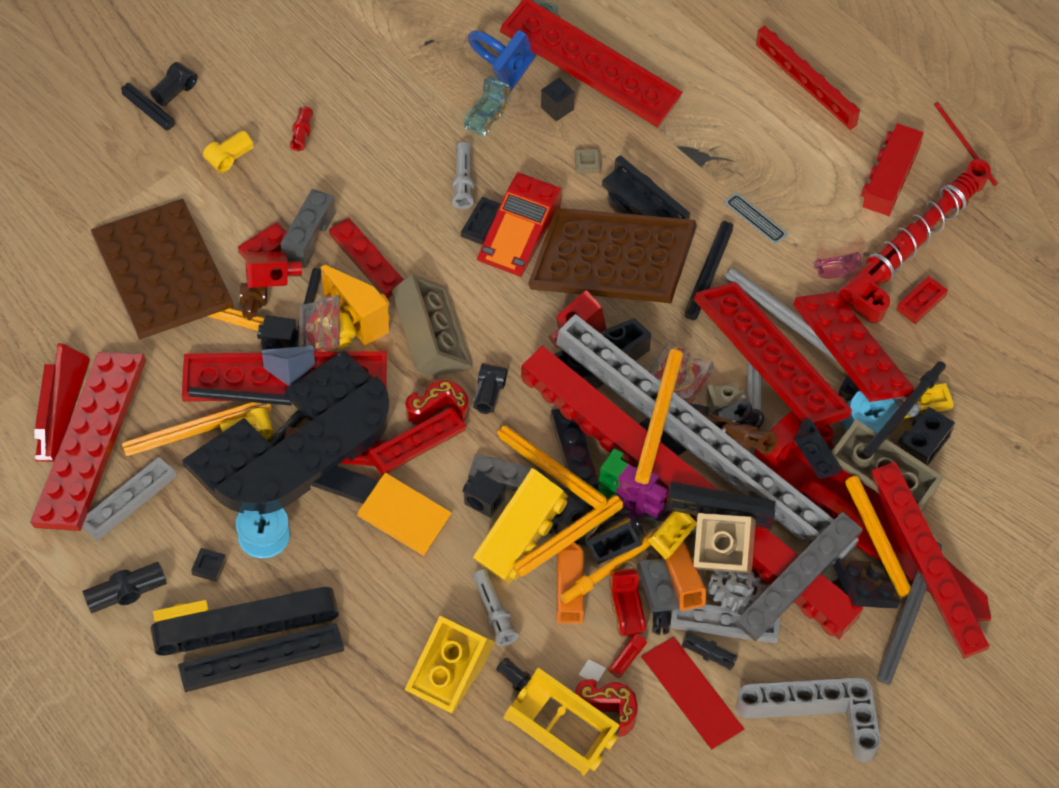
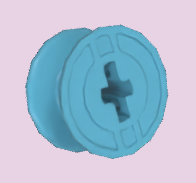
(861, 406)
(265, 544)

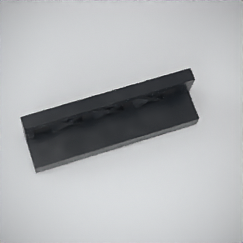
(641, 200)
(697, 500)

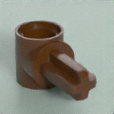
(252, 300)

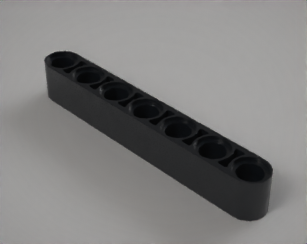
(244, 621)

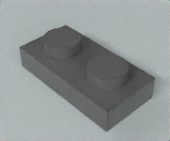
(657, 585)

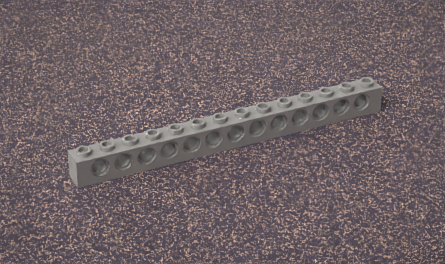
(695, 432)

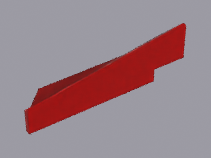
(58, 399)

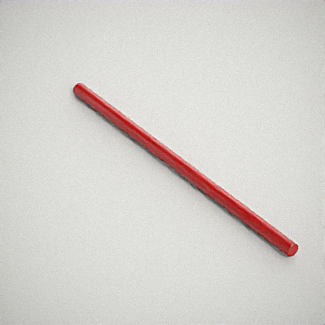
(962, 139)

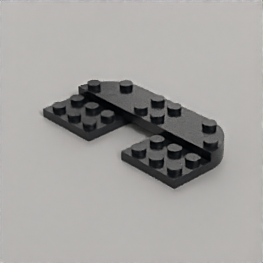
(346, 418)

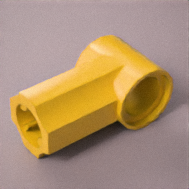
(222, 155)
(258, 418)

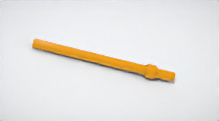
(586, 583)

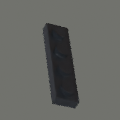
(574, 448)

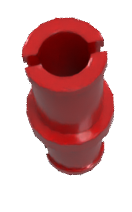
(301, 129)

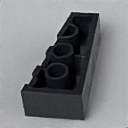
(628, 336)

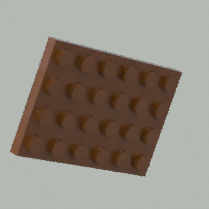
(613, 255)
(161, 268)

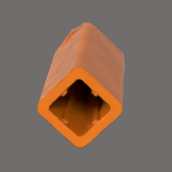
(568, 570)
(685, 579)

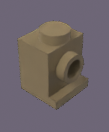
(723, 396)

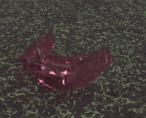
(850, 264)

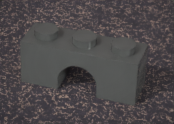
(313, 216)

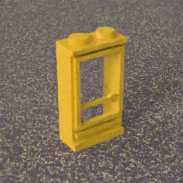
(532, 700)

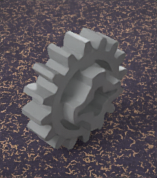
(735, 589)

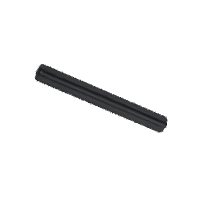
(709, 268)

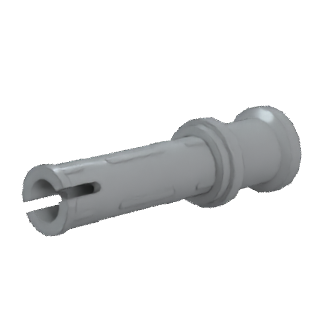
(463, 183)
(497, 616)

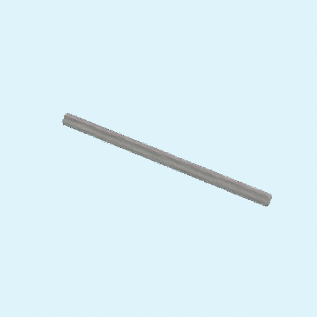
(790, 318)

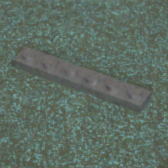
(798, 576)

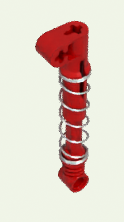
(882, 266)

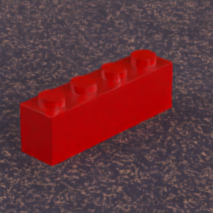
(892, 170)

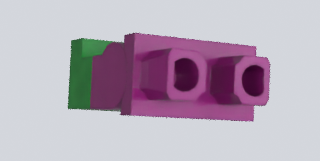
(619, 479)

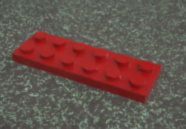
(853, 346)

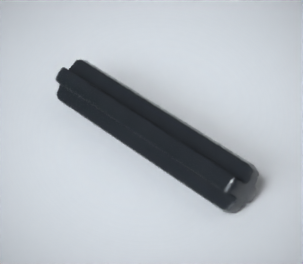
(147, 106)

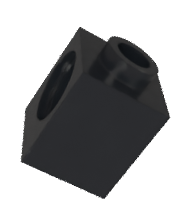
(277, 332)
(483, 494)

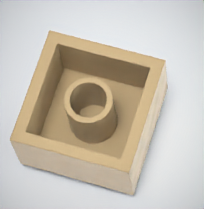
(724, 543)

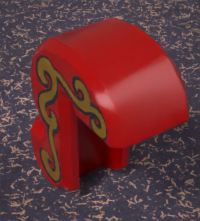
(437, 397)
(627, 602)
(611, 698)

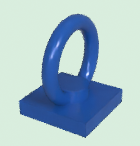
(512, 59)

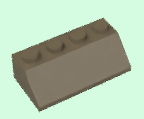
(431, 326)
(849, 453)

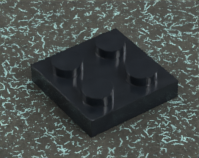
(867, 584)

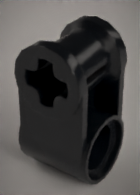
(738, 413)

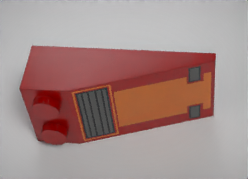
(520, 224)

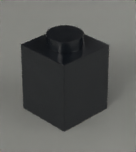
(557, 99)

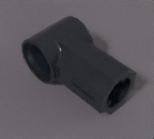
(176, 80)
(490, 382)

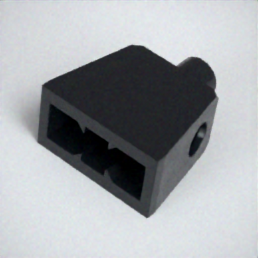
(621, 536)

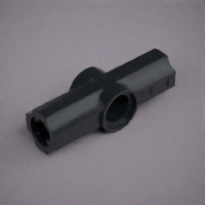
(124, 587)

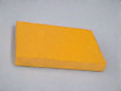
(404, 514)

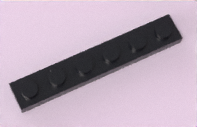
(260, 657)

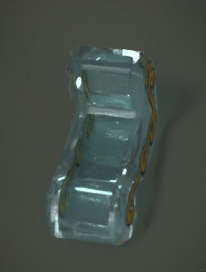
(489, 107)

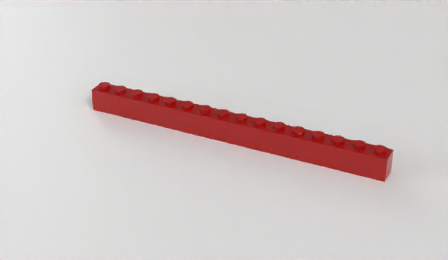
(617, 430)

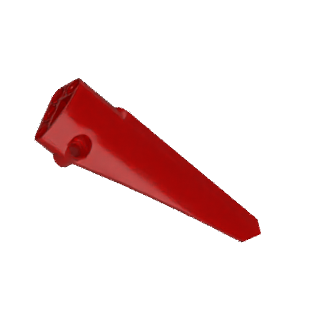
(834, 498)

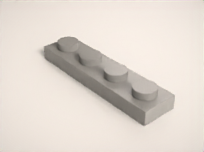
(128, 498)
(718, 621)

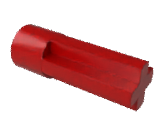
(627, 655)

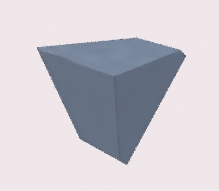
(288, 363)

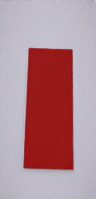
(692, 693)

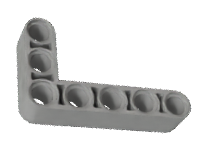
(818, 704)

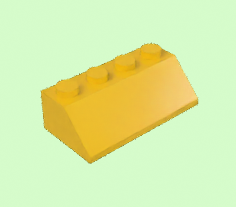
(521, 525)

